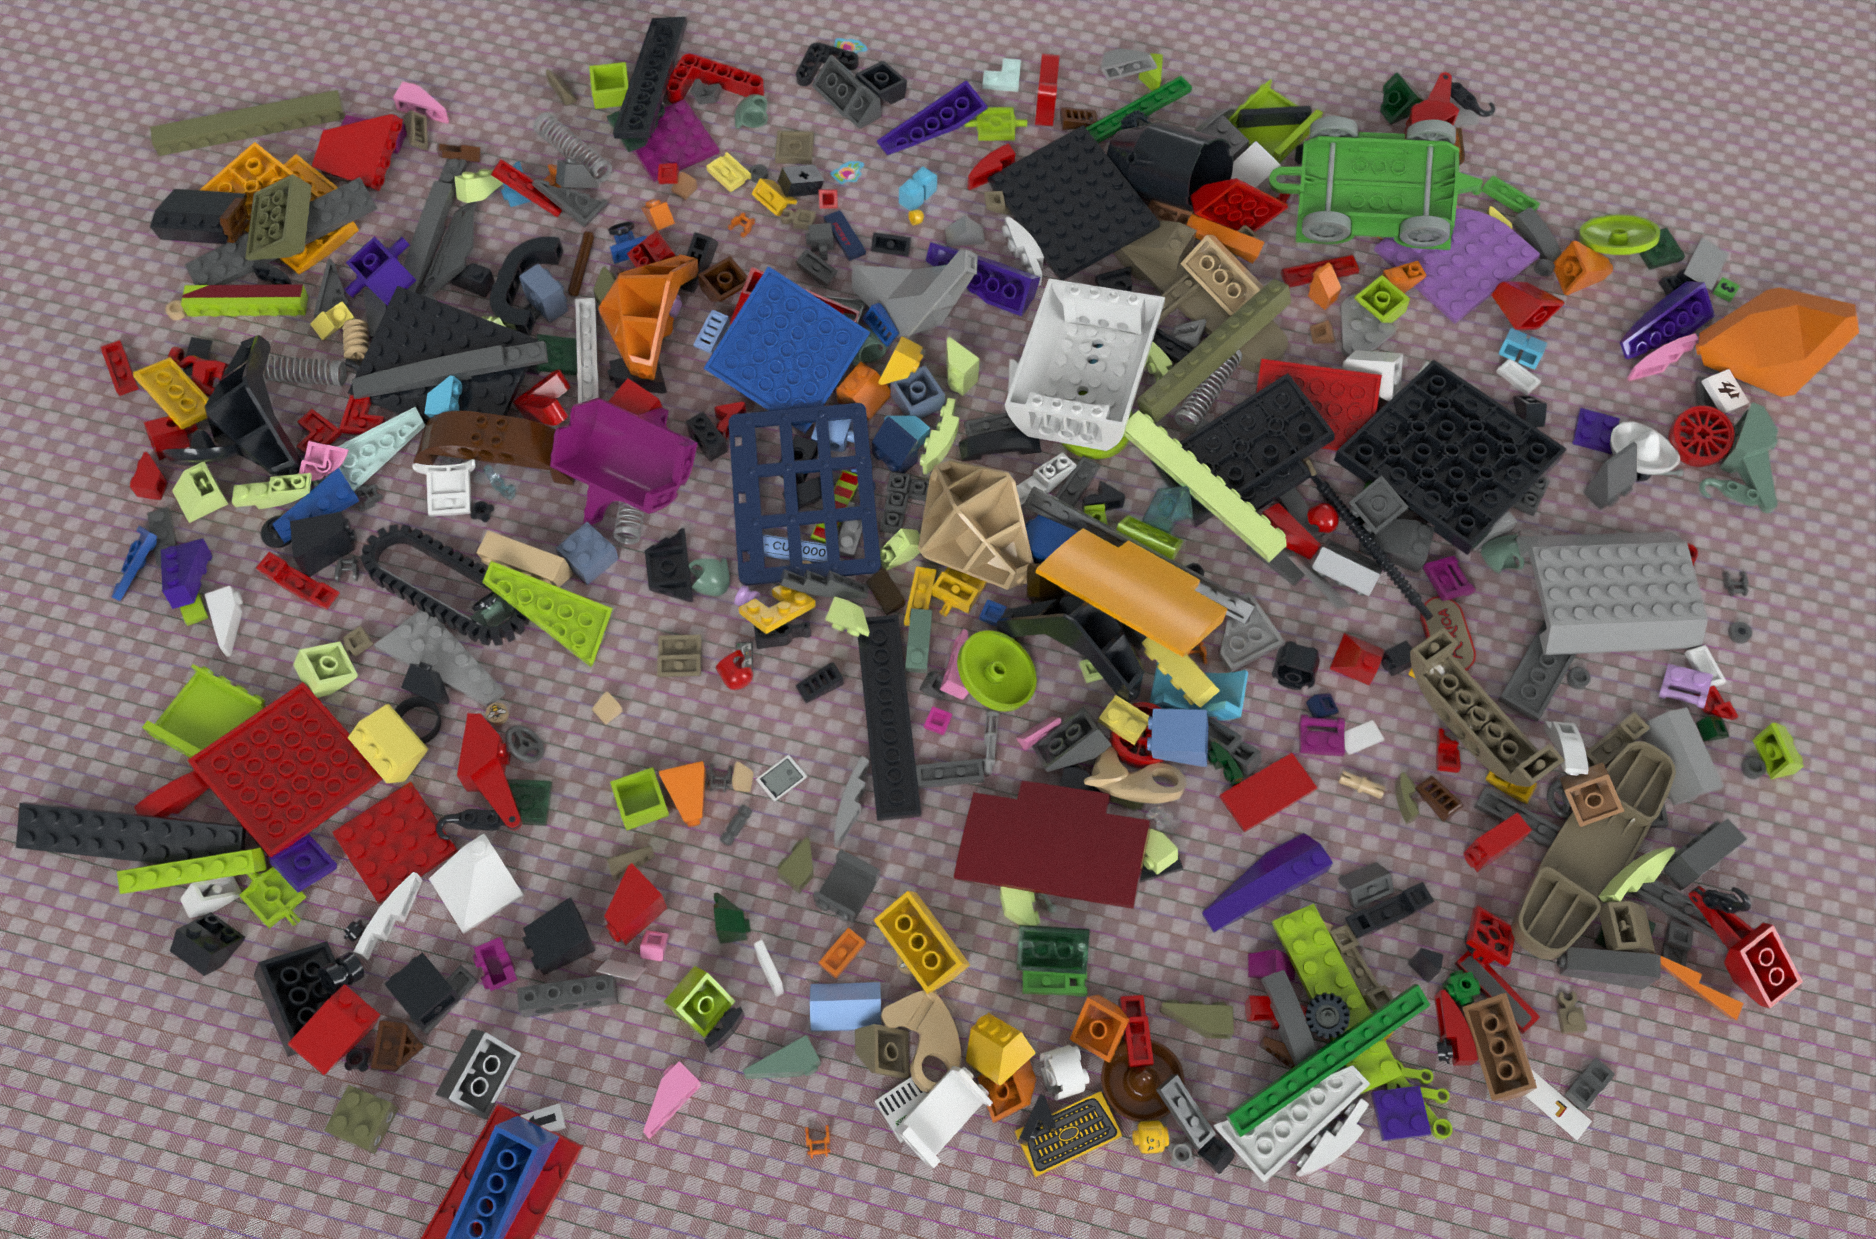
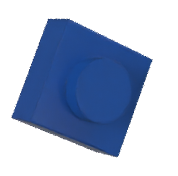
(992, 612)

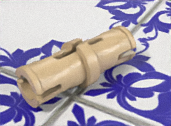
(1361, 784)

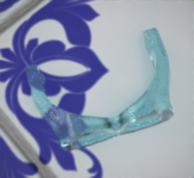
(493, 477)

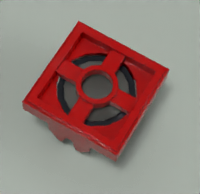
(1488, 938)

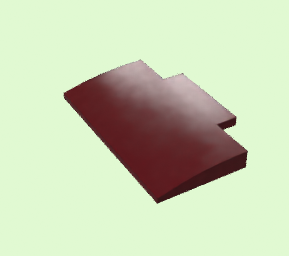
(1054, 844)

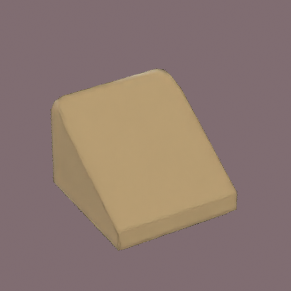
(607, 708)
(742, 778)

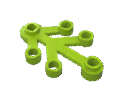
(1426, 1093)

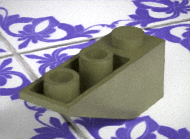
(1210, 1021)

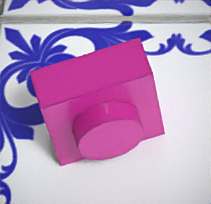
(938, 720)

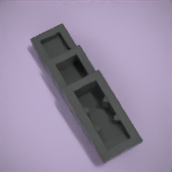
(830, 586)
(1289, 1016)

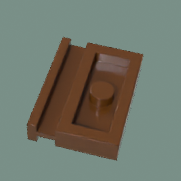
(235, 220)

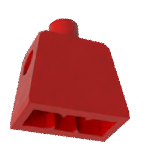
(166, 434)

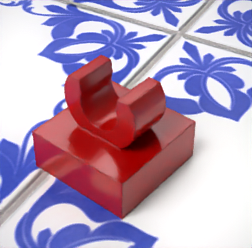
(668, 173)

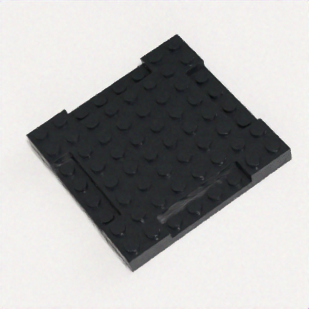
(1451, 454)

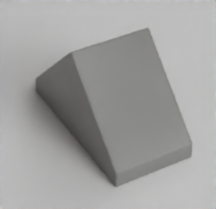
(964, 233)
(1190, 333)

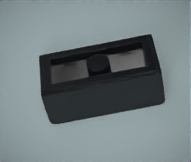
(891, 244)
(1426, 963)

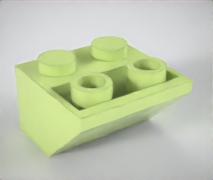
(198, 492)

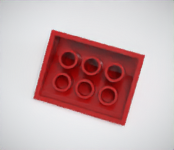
(1236, 204)

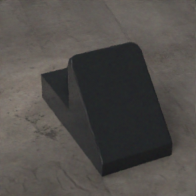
(1107, 495)
(1039, 1116)

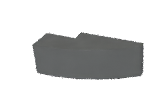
(1537, 234)
(1243, 754)

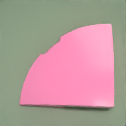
(322, 460)

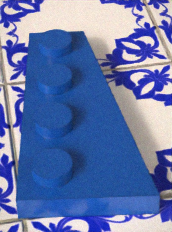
(328, 497)

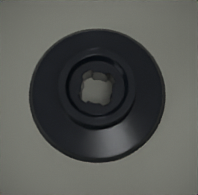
(270, 535)

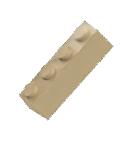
(1221, 274)
(524, 559)

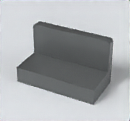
(1367, 884)

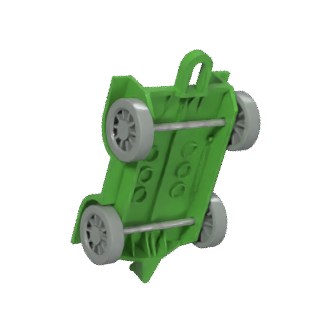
(1378, 184)

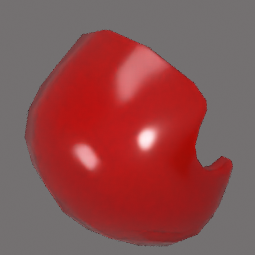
(1324, 517)

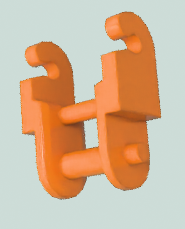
(738, 220)
(1202, 650)
(826, 1141)

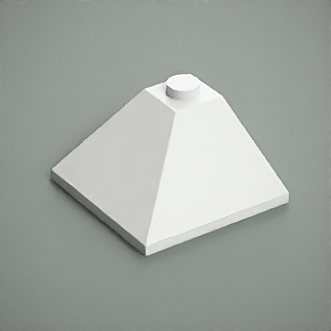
(475, 884)

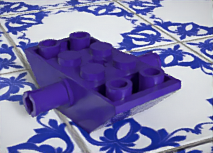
(379, 269)

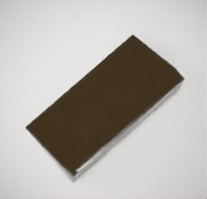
(885, 591)

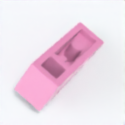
(414, 98)
(951, 681)
(672, 1093)

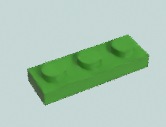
(1509, 195)

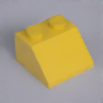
(902, 362)

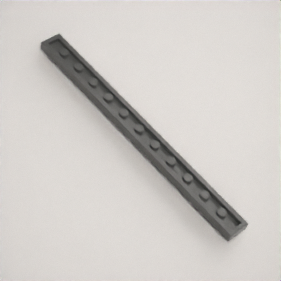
(1065, 514)
(1544, 832)

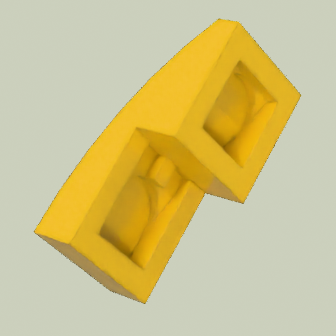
(1518, 792)

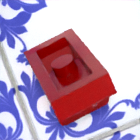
(724, 412)

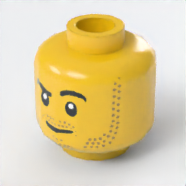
(1150, 1137)

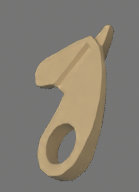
(1135, 786)
(937, 1031)

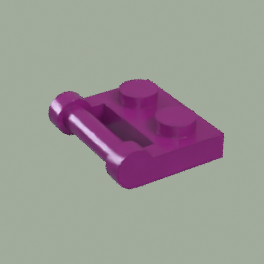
(1444, 581)
(1321, 742)

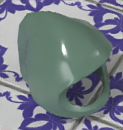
(751, 112)
(870, 350)
(1499, 553)
(713, 578)

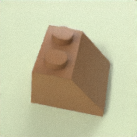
(1592, 795)

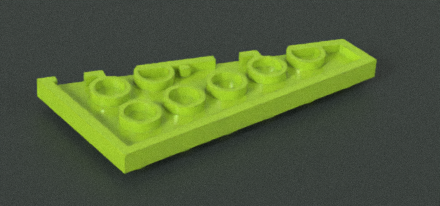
(560, 613)

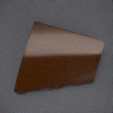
(464, 152)

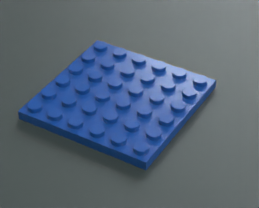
(786, 347)

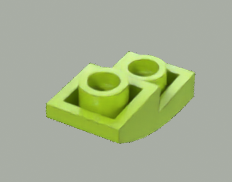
(194, 612)

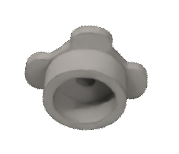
(1185, 1149)

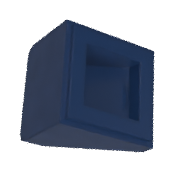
(1322, 706)

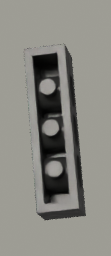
(567, 995)

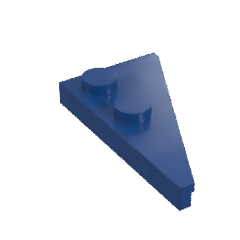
(135, 560)

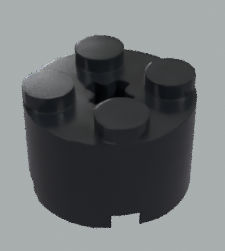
(1296, 666)

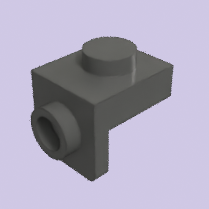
(705, 94)

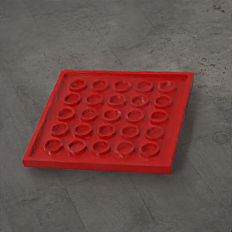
(285, 770)

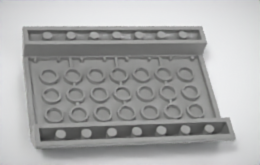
(1616, 592)

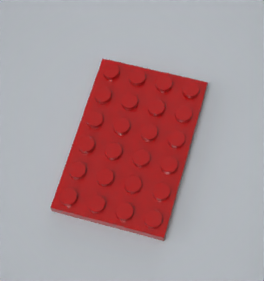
(1340, 396)

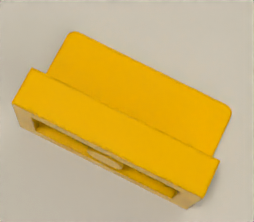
(772, 196)

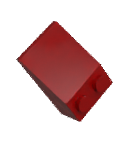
(334, 1030)

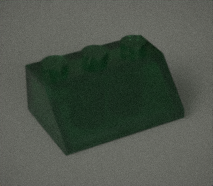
(1052, 949)

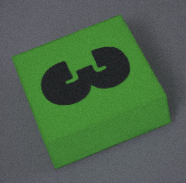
(1726, 289)

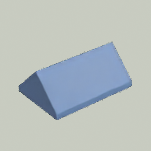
(844, 1006)

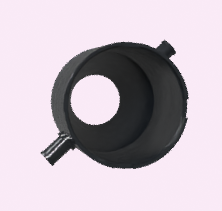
(1170, 161)

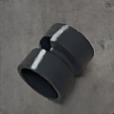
(344, 971)

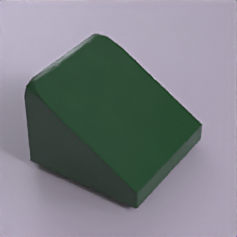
(1712, 728)

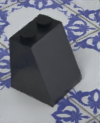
(321, 541)
(558, 938)

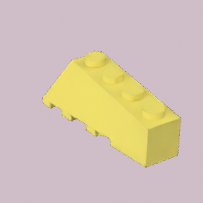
(1184, 673)

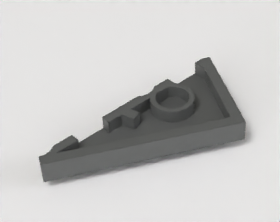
(575, 204)
(331, 290)

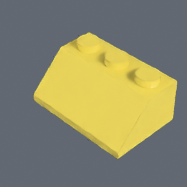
(388, 744)

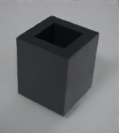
(1397, 658)

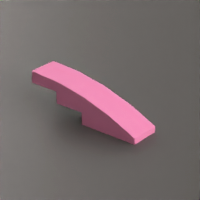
(1659, 359)

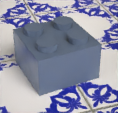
(544, 292)
(918, 394)
(587, 553)

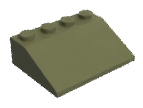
(279, 220)

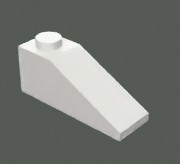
(225, 615)

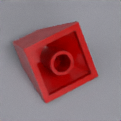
(1357, 659)

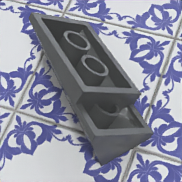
(847, 93)

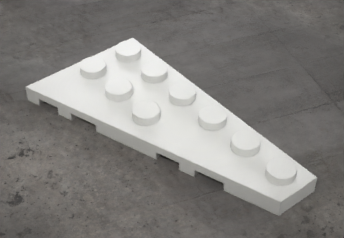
(1292, 1127)

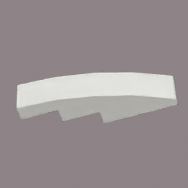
(394, 908)

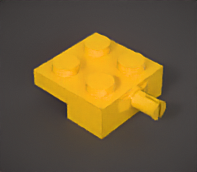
(957, 590)

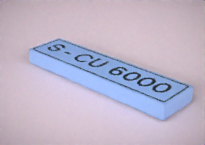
(778, 548)

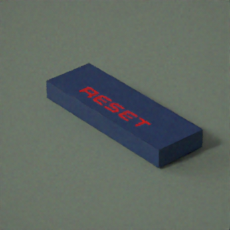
(845, 235)

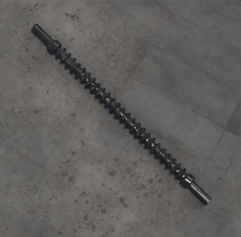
(1413, 598)

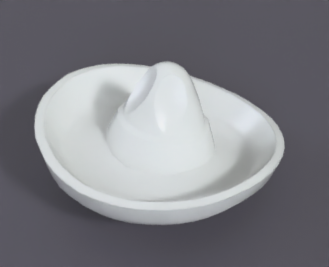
(1654, 451)

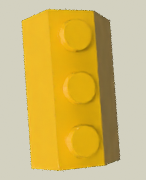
(997, 1048)

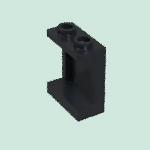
(422, 991)

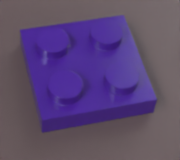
(1594, 430)
(303, 863)
(1401, 1113)

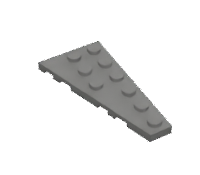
(430, 642)

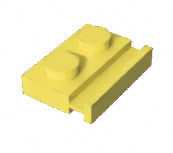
(728, 172)
(1124, 719)

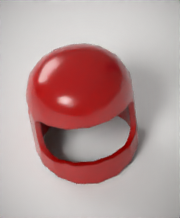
(732, 673)

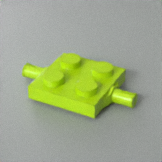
(997, 124)
(272, 897)

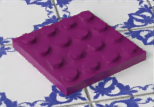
(676, 139)

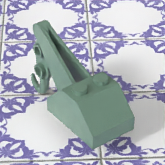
(1750, 458)

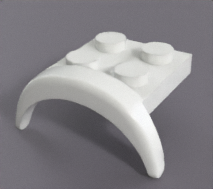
(447, 488)

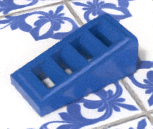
(870, 319)

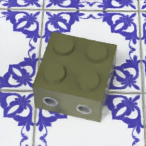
(361, 1119)

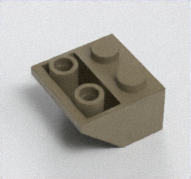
(1626, 927)

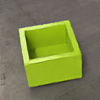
(609, 84)
(639, 798)

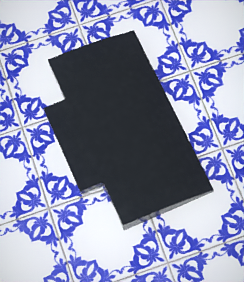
(1258, 445)

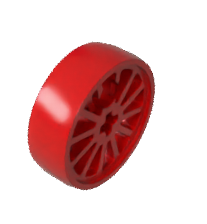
(1693, 429)
(1124, 753)

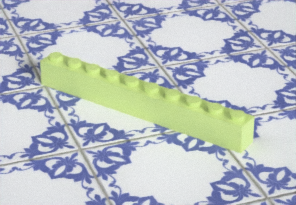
(1205, 487)

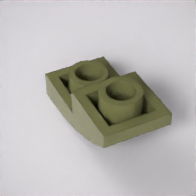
(1404, 790)

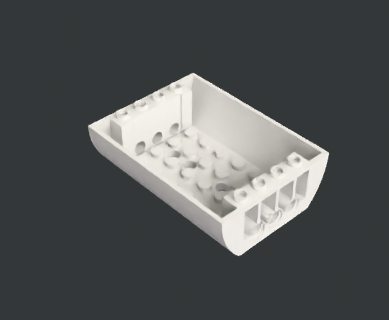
(1056, 364)

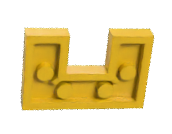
(791, 605)

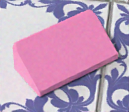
(1037, 732)

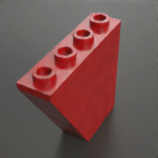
(359, 150)

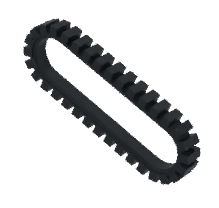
(423, 600)

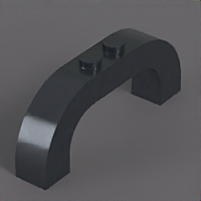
(522, 258)

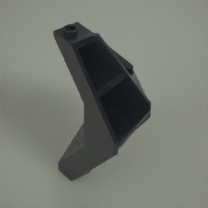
(243, 413)
(1086, 632)

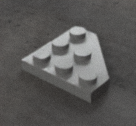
(1361, 329)
(1250, 640)

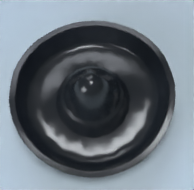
(200, 450)

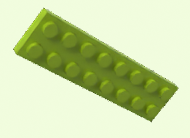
(1324, 971)

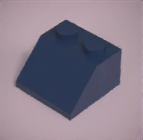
(895, 447)

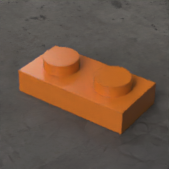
(842, 953)

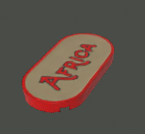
(1451, 617)

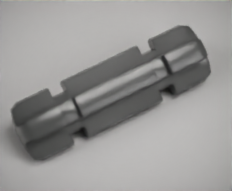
(735, 825)

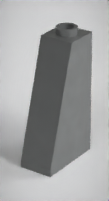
(1610, 966)

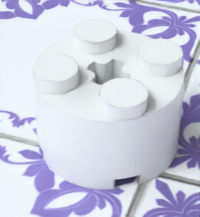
(1063, 1072)

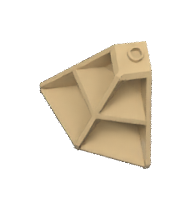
(975, 524)

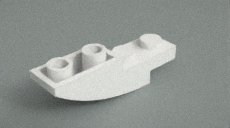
(1023, 247)
(1046, 477)
(1569, 745)
(1330, 1147)

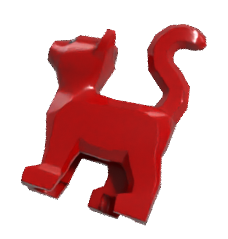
(203, 371)

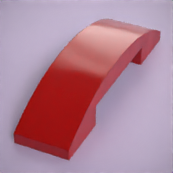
(297, 582)

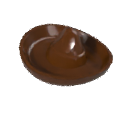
(1133, 1089)

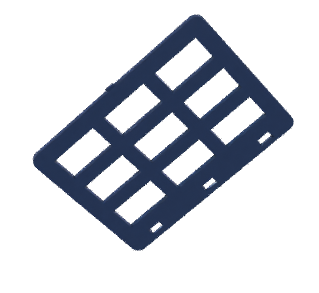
(746, 481)

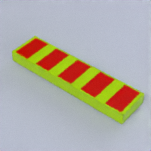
(844, 493)

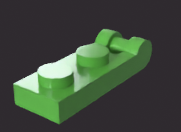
(1053, 983)

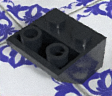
(206, 943)

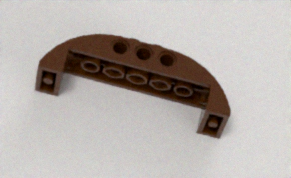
(489, 439)

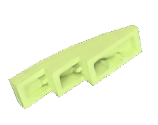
(1640, 871)

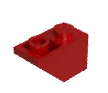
(148, 479)

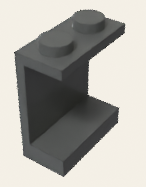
(847, 886)

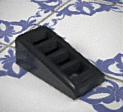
(816, 677)

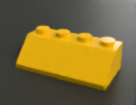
(921, 942)

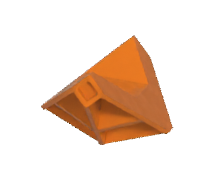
(639, 307)
(1779, 339)

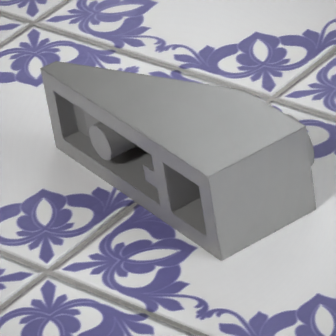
(1126, 62)

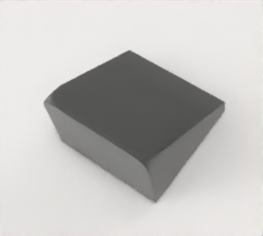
(932, 684)

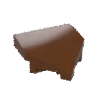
(394, 1046)

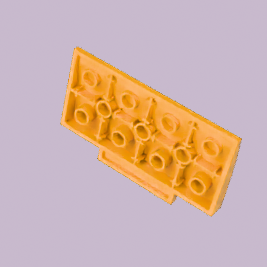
(257, 170)
(1135, 589)

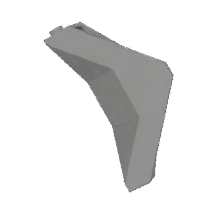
(916, 296)

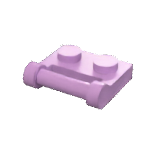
(1688, 681)

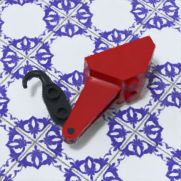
(1439, 106)
(483, 770)
(1755, 956)

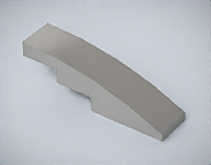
(849, 807)

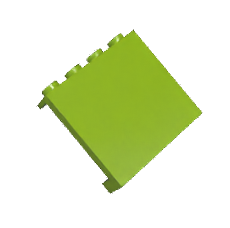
(1276, 140)
(203, 712)

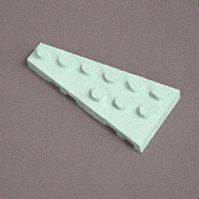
(375, 447)

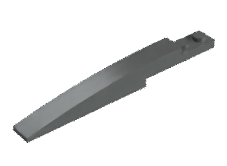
(431, 223)
(460, 365)

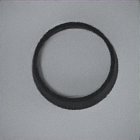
(414, 702)

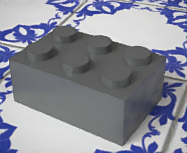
(1703, 852)

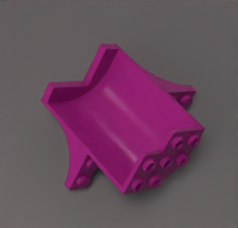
(622, 457)

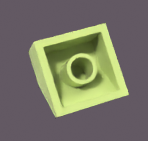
(961, 367)
(325, 668)

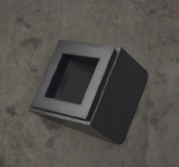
(1216, 1154)

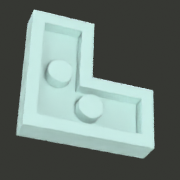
(1006, 80)

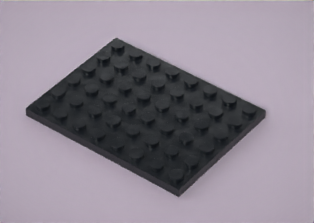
(1073, 202)
(426, 329)

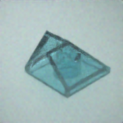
(1169, 507)

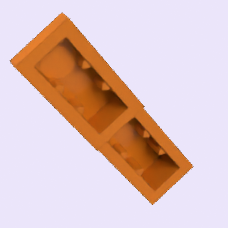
(1236, 242)
(1726, 1005)

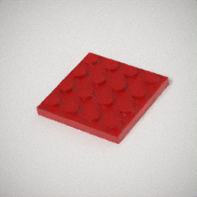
(394, 841)

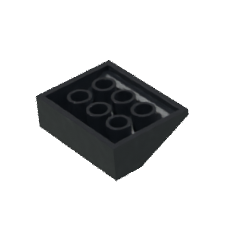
(193, 216)
(293, 988)

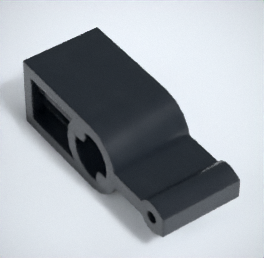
(776, 639)

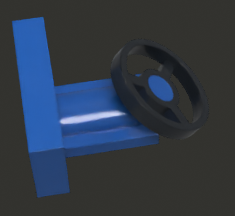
(624, 241)

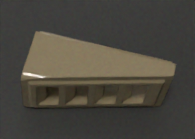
(412, 118)
(638, 857)

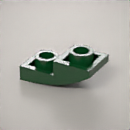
(1222, 759)

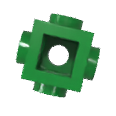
(1462, 987)

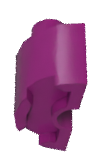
(495, 963)

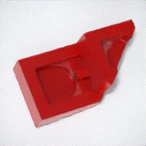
(1716, 706)
(1447, 753)

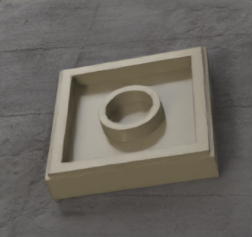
(794, 147)

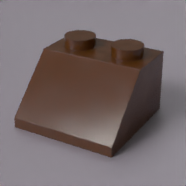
(722, 280)

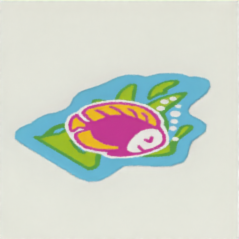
(850, 45)
(848, 172)

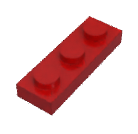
(119, 368)

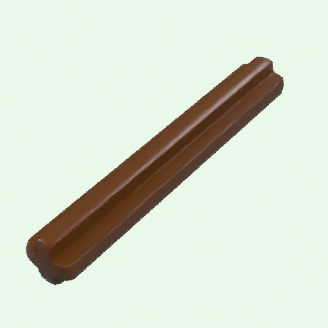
(580, 264)

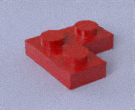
(356, 417)
(319, 430)

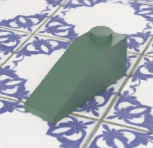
(918, 641)
(790, 1061)

